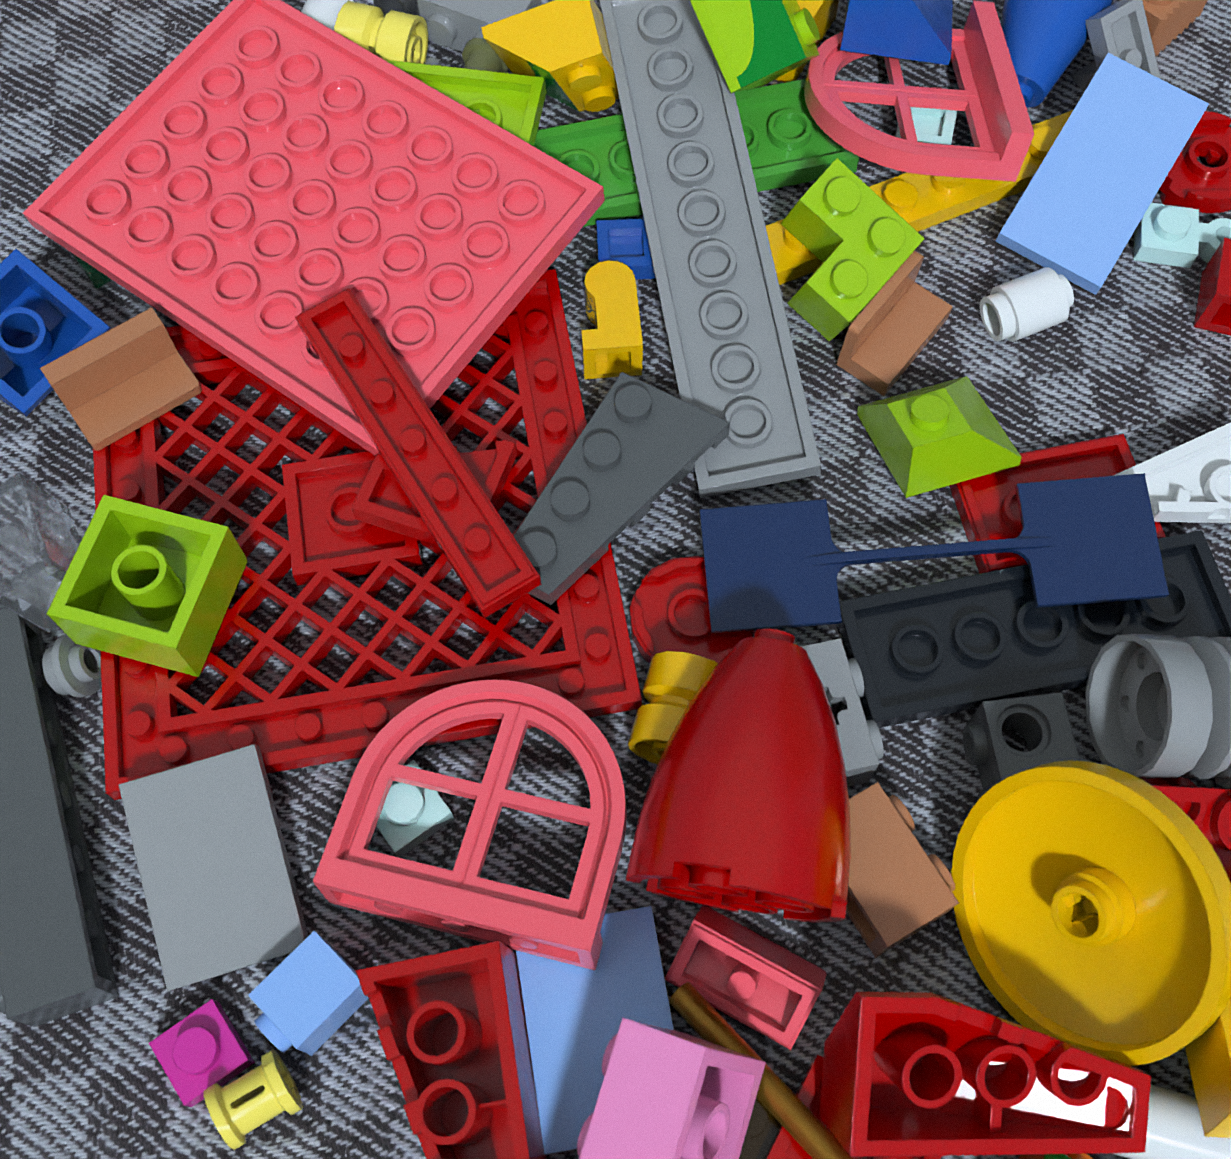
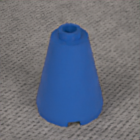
(1045, 40)

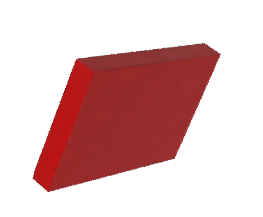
(990, 502)

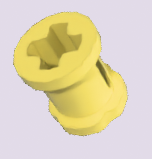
(252, 1099)

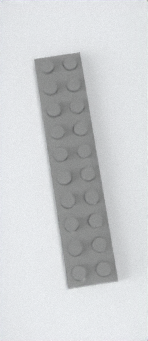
(709, 247)

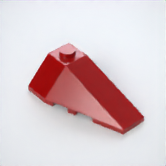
(957, 1081)

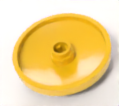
(1095, 910)

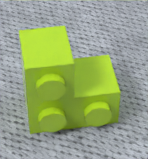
(857, 242)

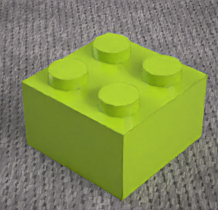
(149, 585)

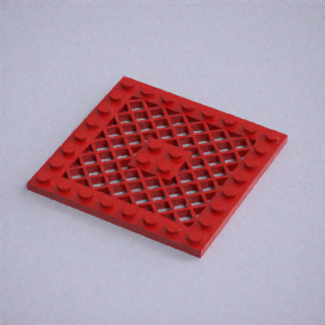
(329, 545)

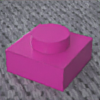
(201, 1052)

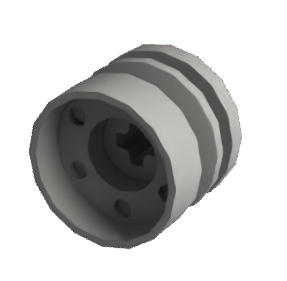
(1162, 706)

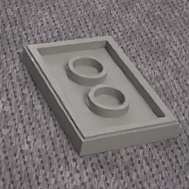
(213, 866)

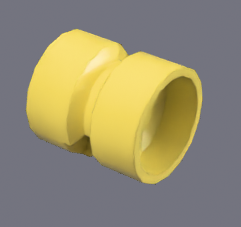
(389, 36)

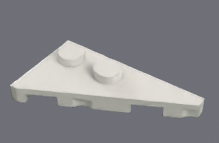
(1191, 480)

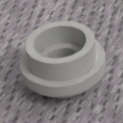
(72, 668)

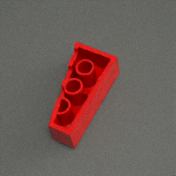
(460, 1051)

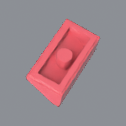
(747, 976)

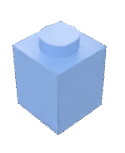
(307, 997)

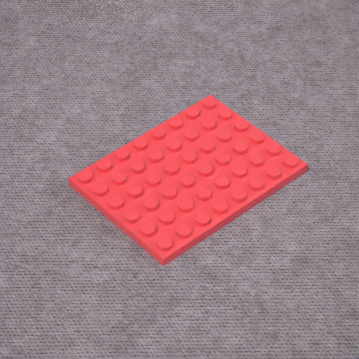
(308, 167)

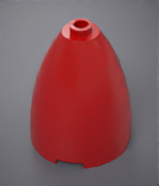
(751, 792)

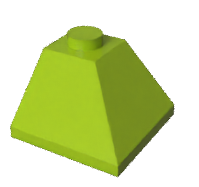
(938, 436)

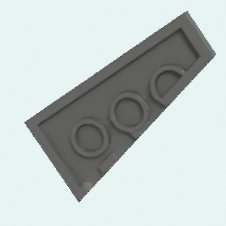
(610, 477)

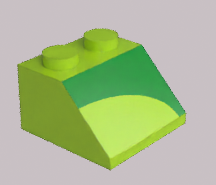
(757, 38)

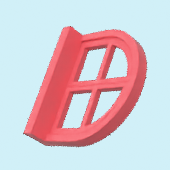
(986, 94)
(460, 899)

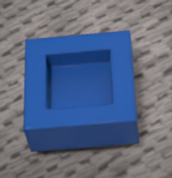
(626, 243)

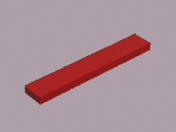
(419, 453)

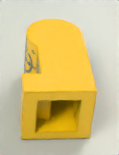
(614, 311)

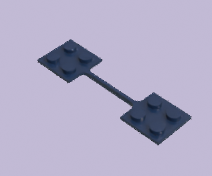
(1077, 535)

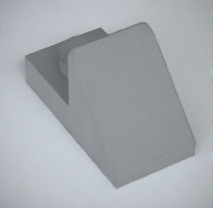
(1123, 33)

